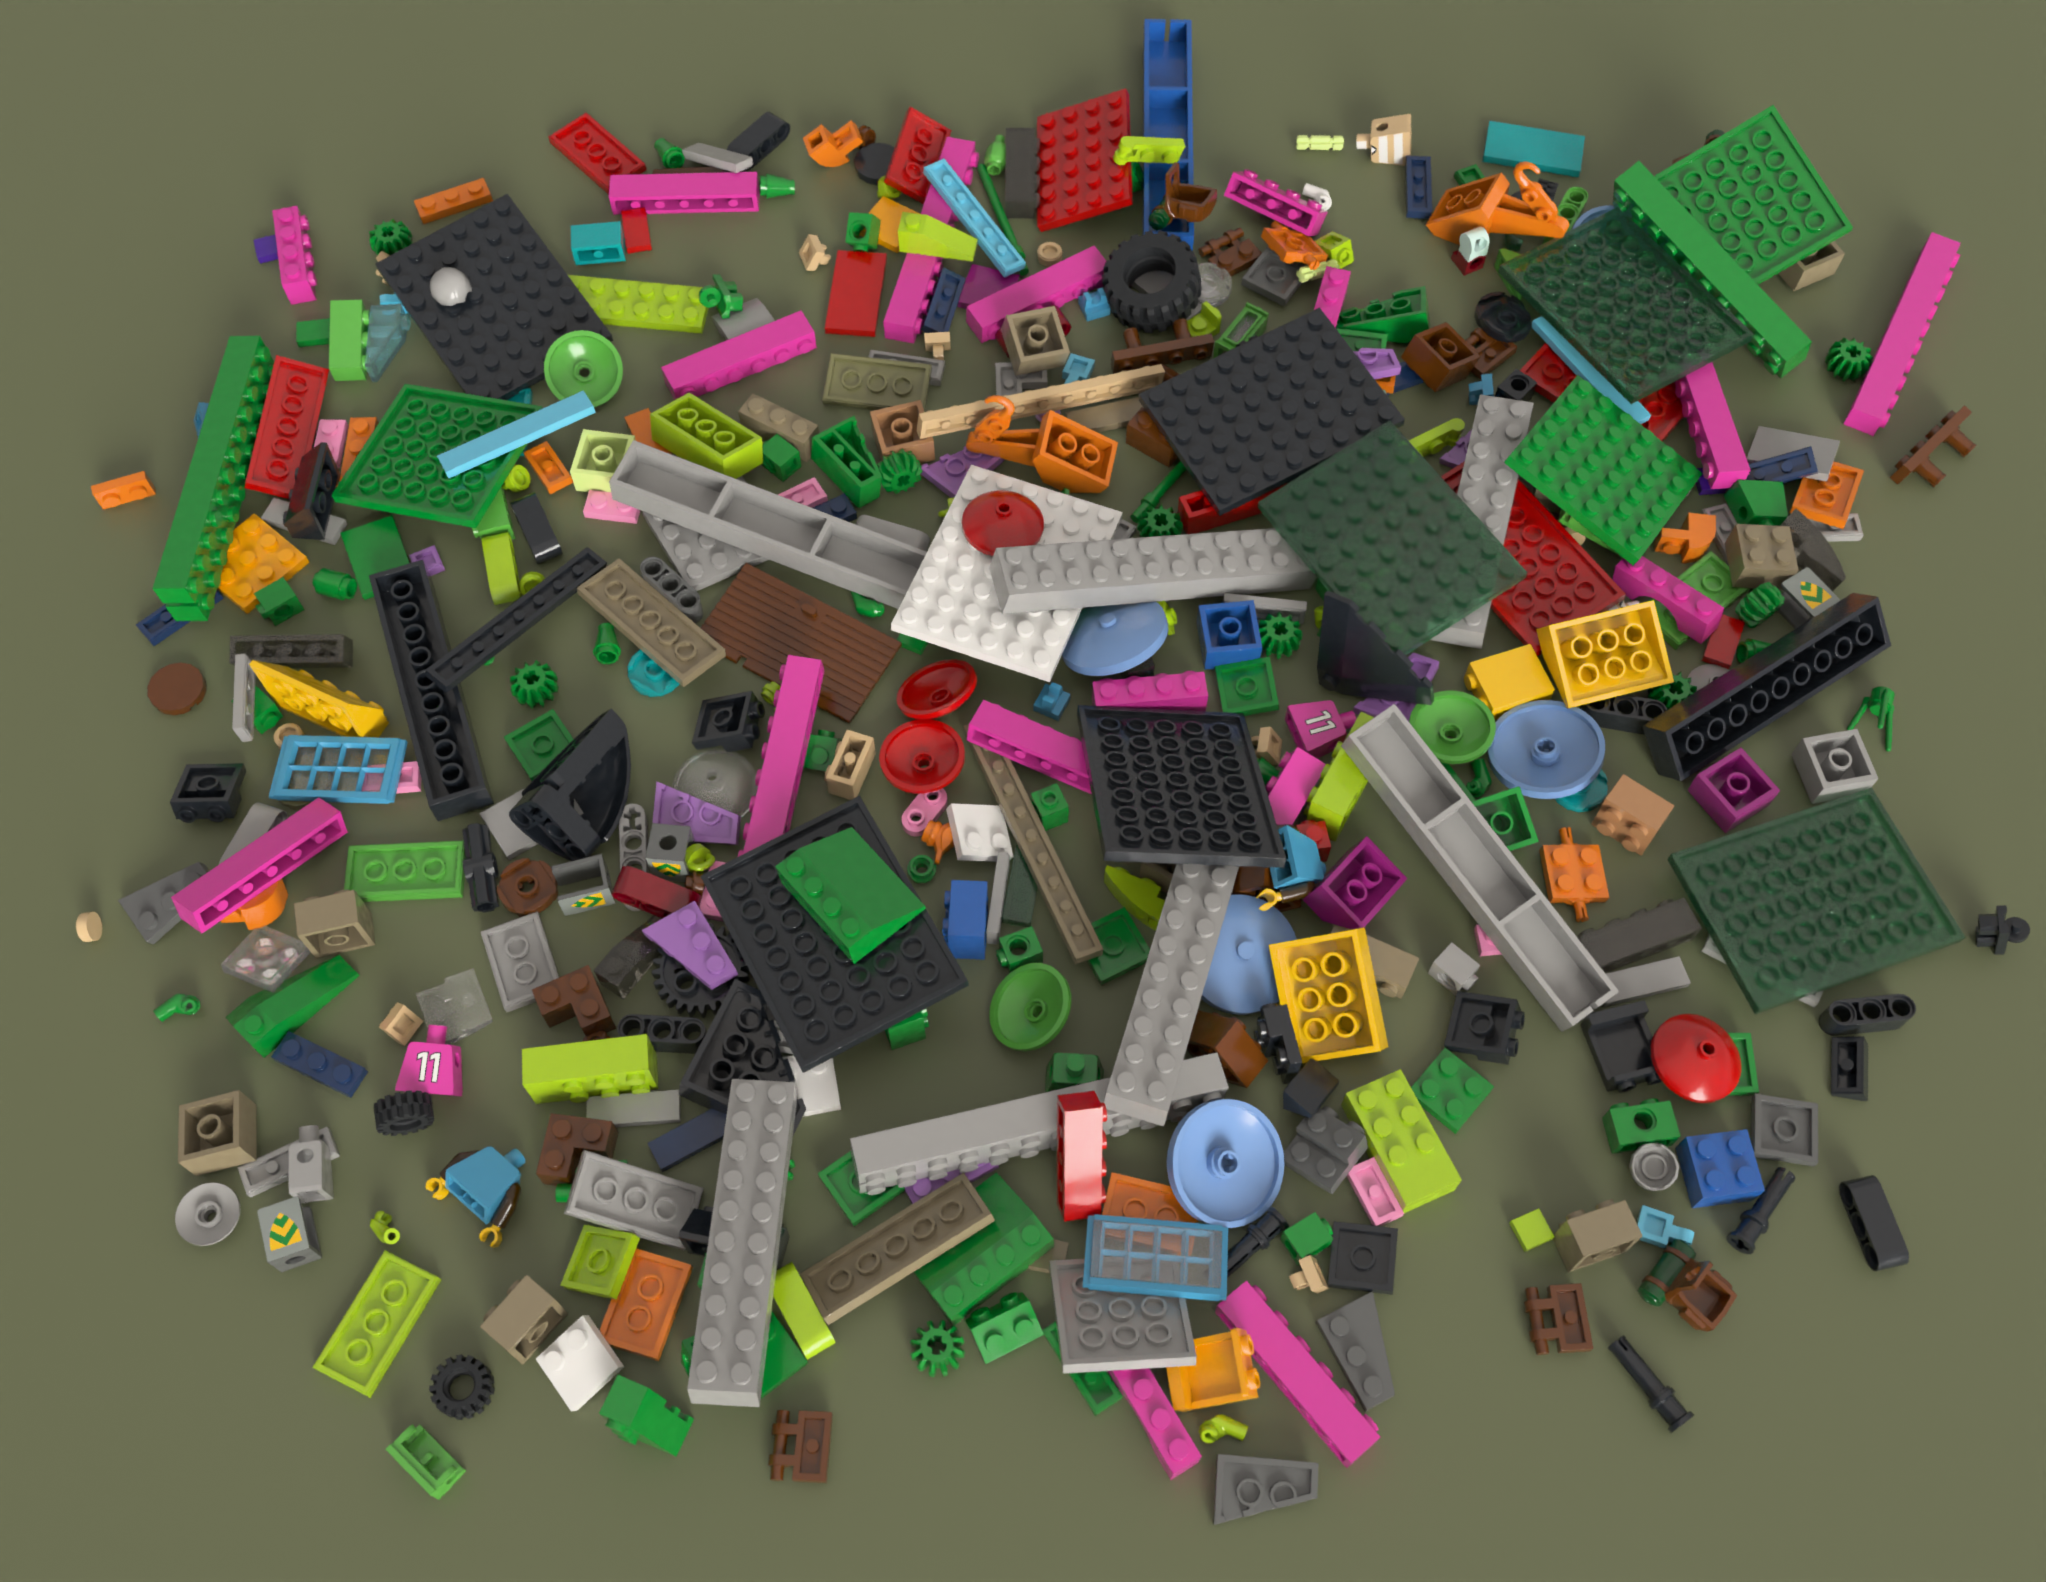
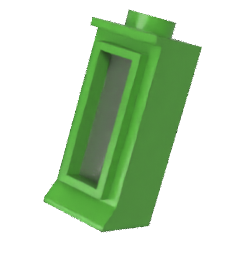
(1248, 323)

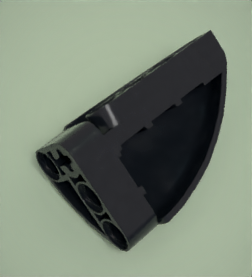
(595, 774)

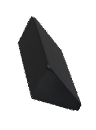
(1849, 1068)
(1309, 1089)

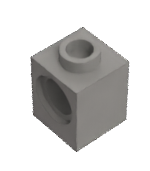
(1454, 969)

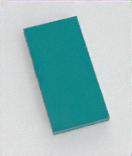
(1546, 149)

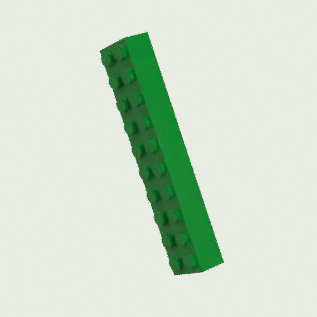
(1677, 232)

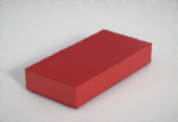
(636, 230)
(1723, 642)

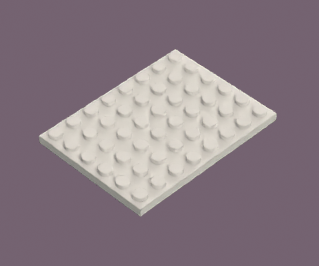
(954, 593)

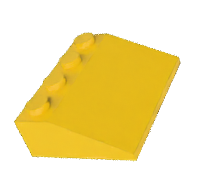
(1606, 654)
(320, 701)
(1330, 994)

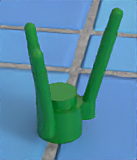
(1881, 705)

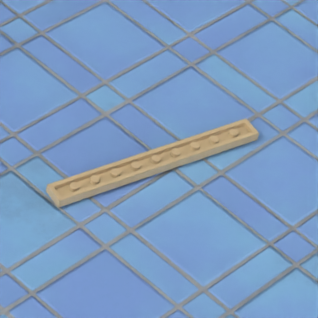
(1042, 400)

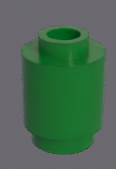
(334, 584)

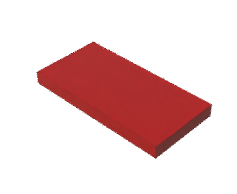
(916, 147)
(595, 151)
(856, 293)

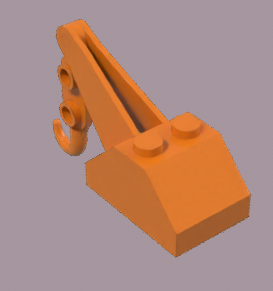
(1489, 206)
(1060, 450)

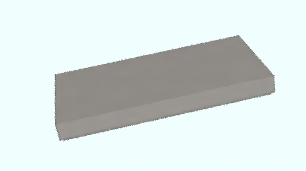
(631, 1199)

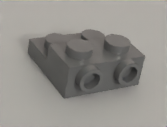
(1325, 1149)

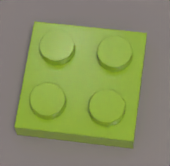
(600, 1261)

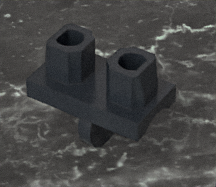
(1996, 931)

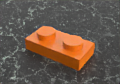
(548, 467)
(123, 490)

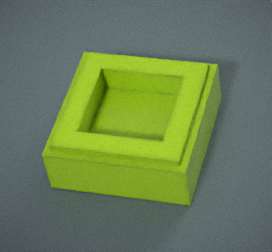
(1531, 1230)

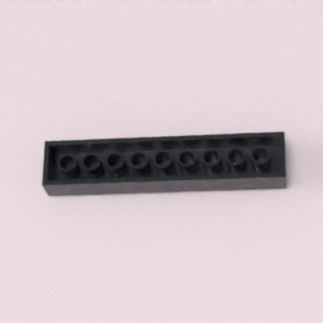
(1766, 686)
(436, 719)

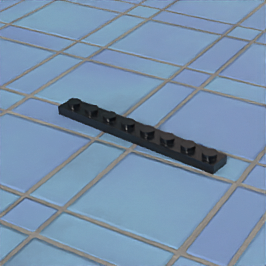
(514, 620)

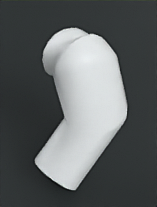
(1318, 194)

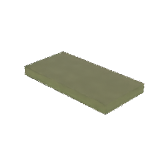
(875, 382)

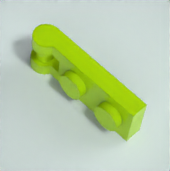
(1148, 150)
(1439, 437)

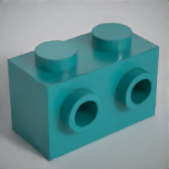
(598, 243)

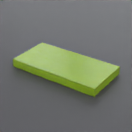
(377, 1323)

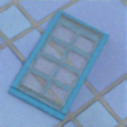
(337, 768)
(1156, 1257)

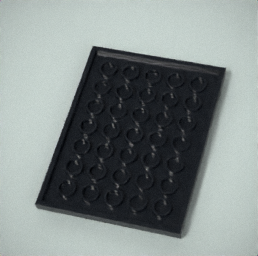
(516, 302)
(1268, 410)
(1177, 787)
(805, 978)

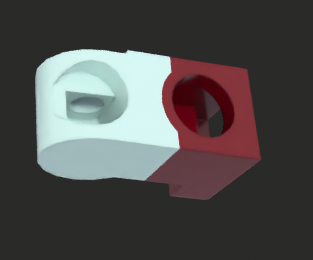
(1472, 248)

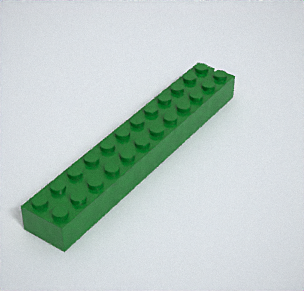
(215, 483)

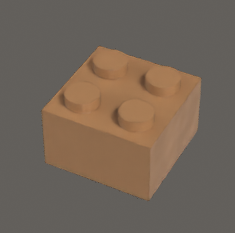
(896, 429)
(1632, 815)

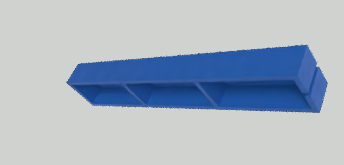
(1167, 112)

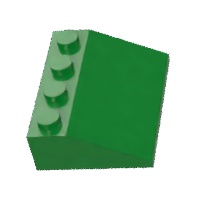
(849, 892)
(989, 1258)

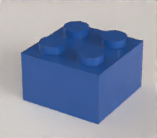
(1228, 633)
(966, 919)
(1719, 1168)

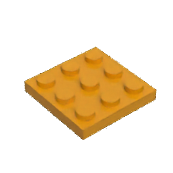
(256, 560)

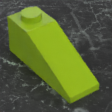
(931, 237)

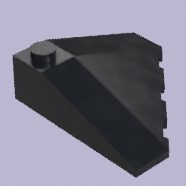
(1359, 661)
(737, 1046)

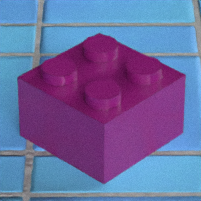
(1733, 790)

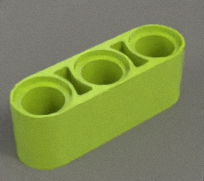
(501, 568)
(801, 1312)

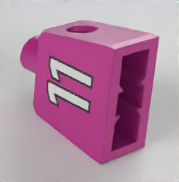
(1318, 726)
(432, 1065)

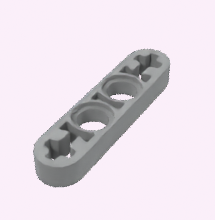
(637, 856)

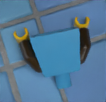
(1300, 870)
(485, 1185)

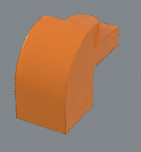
(830, 148)
(1689, 541)
(262, 908)

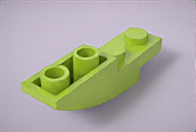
(1137, 895)

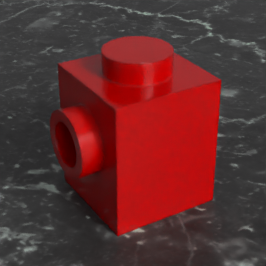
(1318, 832)

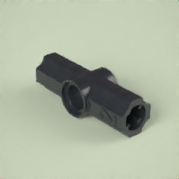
(480, 868)

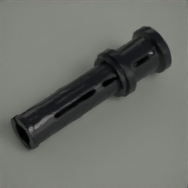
(1756, 1220)
(1257, 1238)
(1660, 1397)

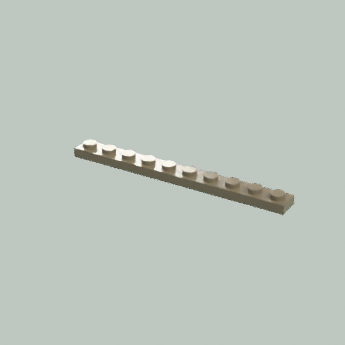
(1039, 854)

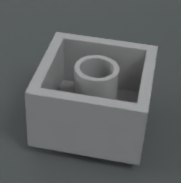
(1834, 765)

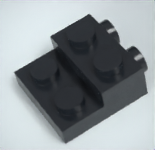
(729, 722)
(208, 792)
(1485, 1027)
(1278, 1039)

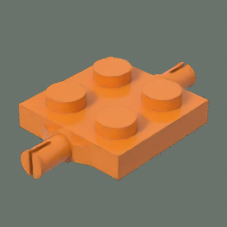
(1293, 246)
(1574, 874)

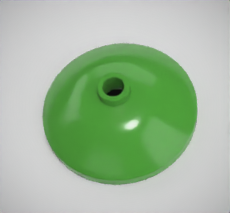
(583, 351)
(1459, 717)
(1022, 998)

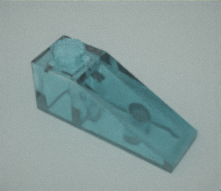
(385, 337)

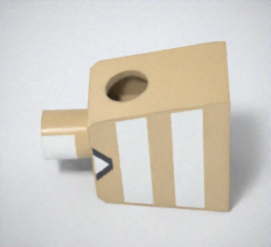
(1388, 140)

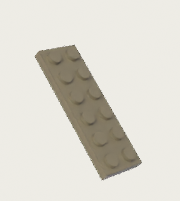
(651, 622)
(896, 1248)

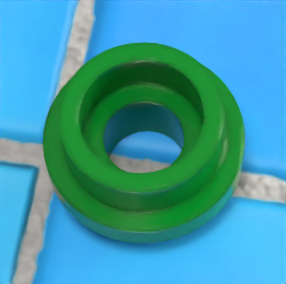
(918, 862)

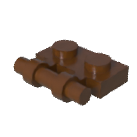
(1236, 258)
(1492, 351)
(1568, 1317)
(811, 1446)

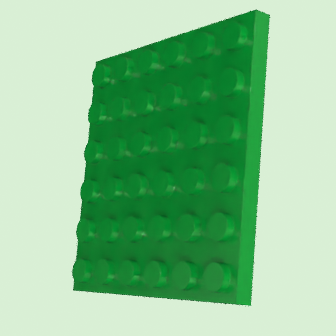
(1758, 196)
(400, 461)
(1604, 469)

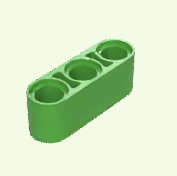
(1571, 207)

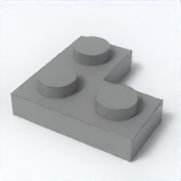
(1010, 384)

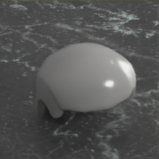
(449, 286)
(1654, 1167)

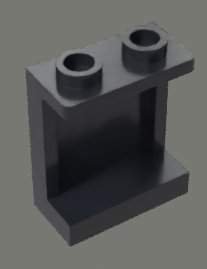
(1621, 1046)

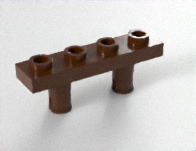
(1168, 352)
(1920, 460)

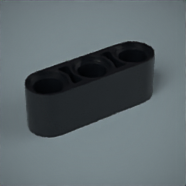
(761, 138)
(536, 528)
(1635, 709)
(1879, 1009)
(679, 1031)
(1873, 1223)

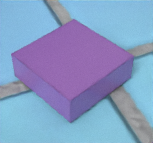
(431, 559)

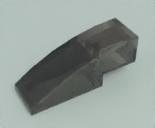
(1814, 550)

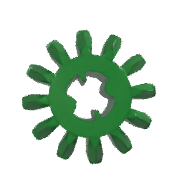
(390, 237)
(1848, 359)
(899, 471)
(1159, 522)
(1759, 604)
(1280, 635)
(534, 684)
(1674, 692)
(924, 1351)

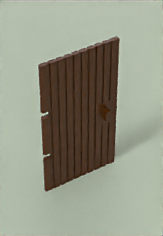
(772, 620)

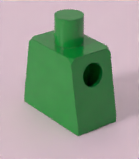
(1757, 502)
(1071, 1070)

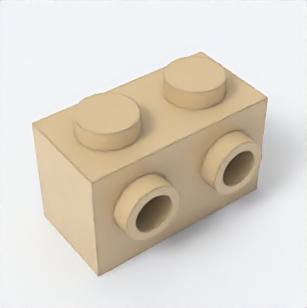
(850, 765)

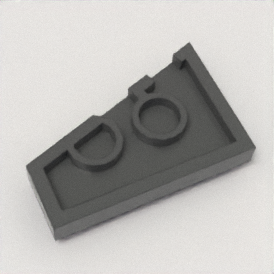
(153, 907)
(1359, 1350)
(1260, 1484)

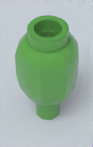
(996, 156)

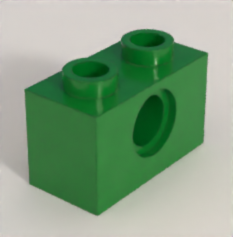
(1626, 1136)

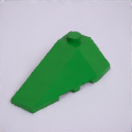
(1398, 316)
(269, 1016)

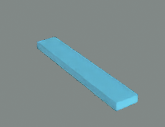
(974, 217)
(1585, 370)
(516, 434)

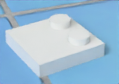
(978, 832)
(816, 1087)
(579, 1363)

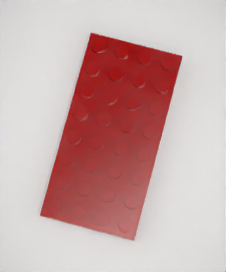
(1560, 576)

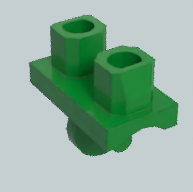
(722, 295)

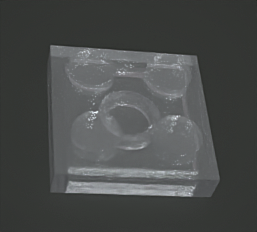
(265, 958)

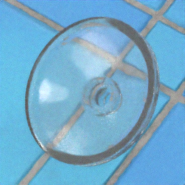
(730, 789)

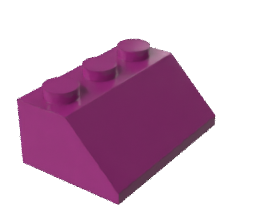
(1355, 886)

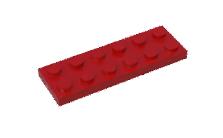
(286, 425)

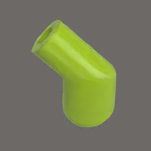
(380, 1228)
(1220, 1426)

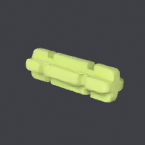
(1319, 142)
(1305, 273)

